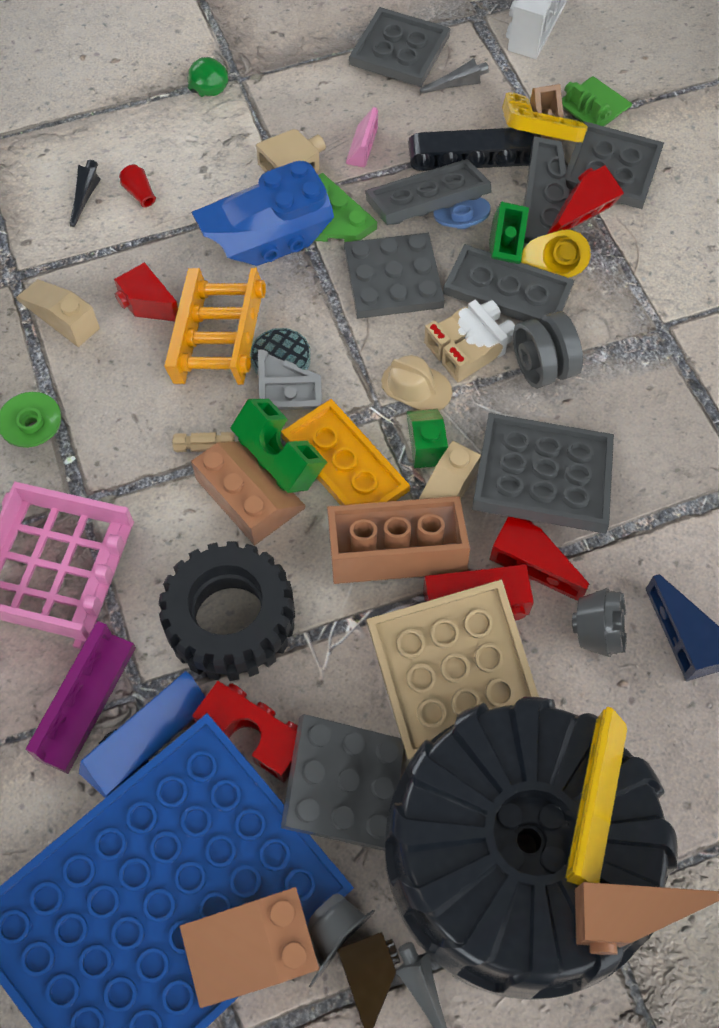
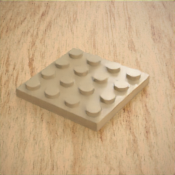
(448, 659)

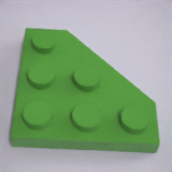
(349, 219)

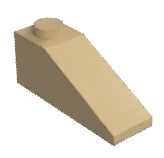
(61, 310)
(452, 473)

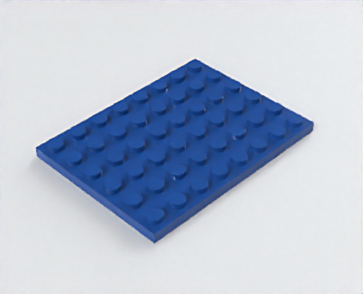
(101, 908)

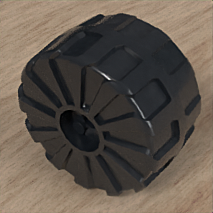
(455, 859)

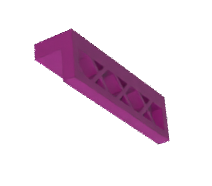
(80, 699)

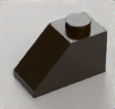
(369, 974)

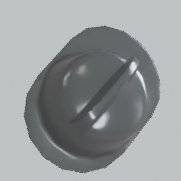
(331, 927)

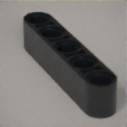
(481, 147)

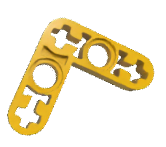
(520, 116)

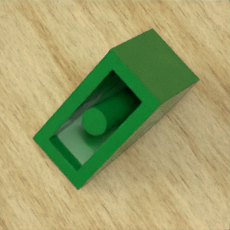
(508, 232)
(426, 437)

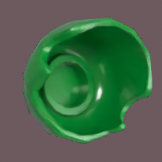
(207, 77)

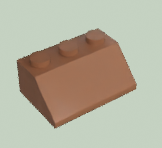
(245, 490)

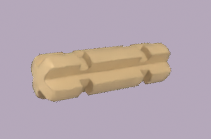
(199, 441)

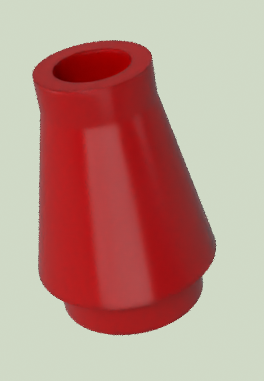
(135, 182)

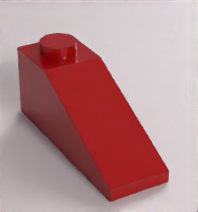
(591, 196)
(527, 544)

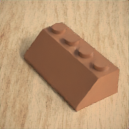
(397, 539)

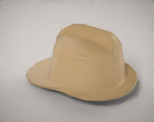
(416, 384)

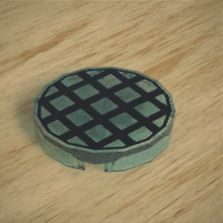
(284, 345)

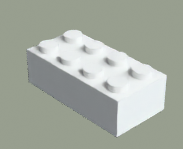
(532, 25)

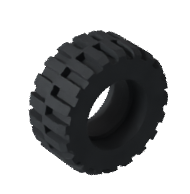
(219, 570)

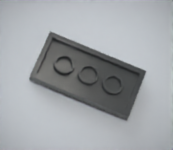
(428, 192)
(515, 288)

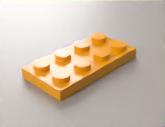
(354, 466)

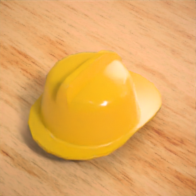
(558, 252)

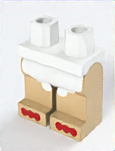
(469, 338)

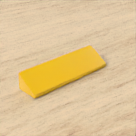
(597, 799)

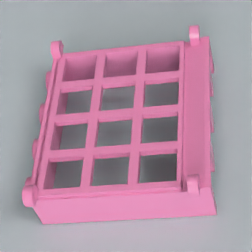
(14, 508)

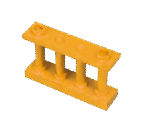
(191, 313)

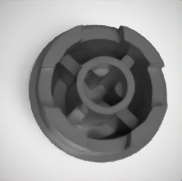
(601, 622)

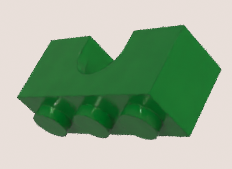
(260, 429)

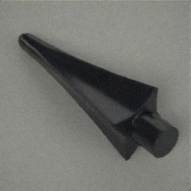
(85, 185)

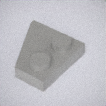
(287, 384)

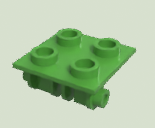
(594, 102)

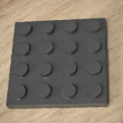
(545, 473)

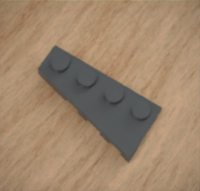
(545, 186)

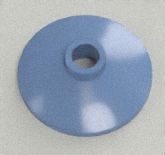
(463, 214)

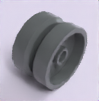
(548, 349)

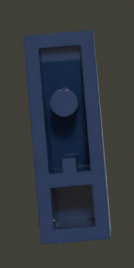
(687, 628)

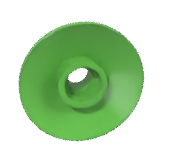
(27, 409)

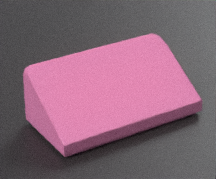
(363, 139)

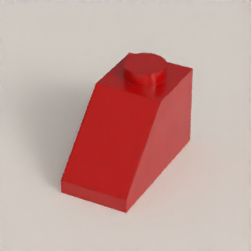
(145, 294)

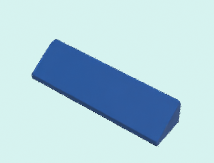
(142, 735)

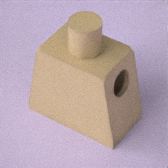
(288, 148)

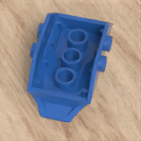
(271, 217)

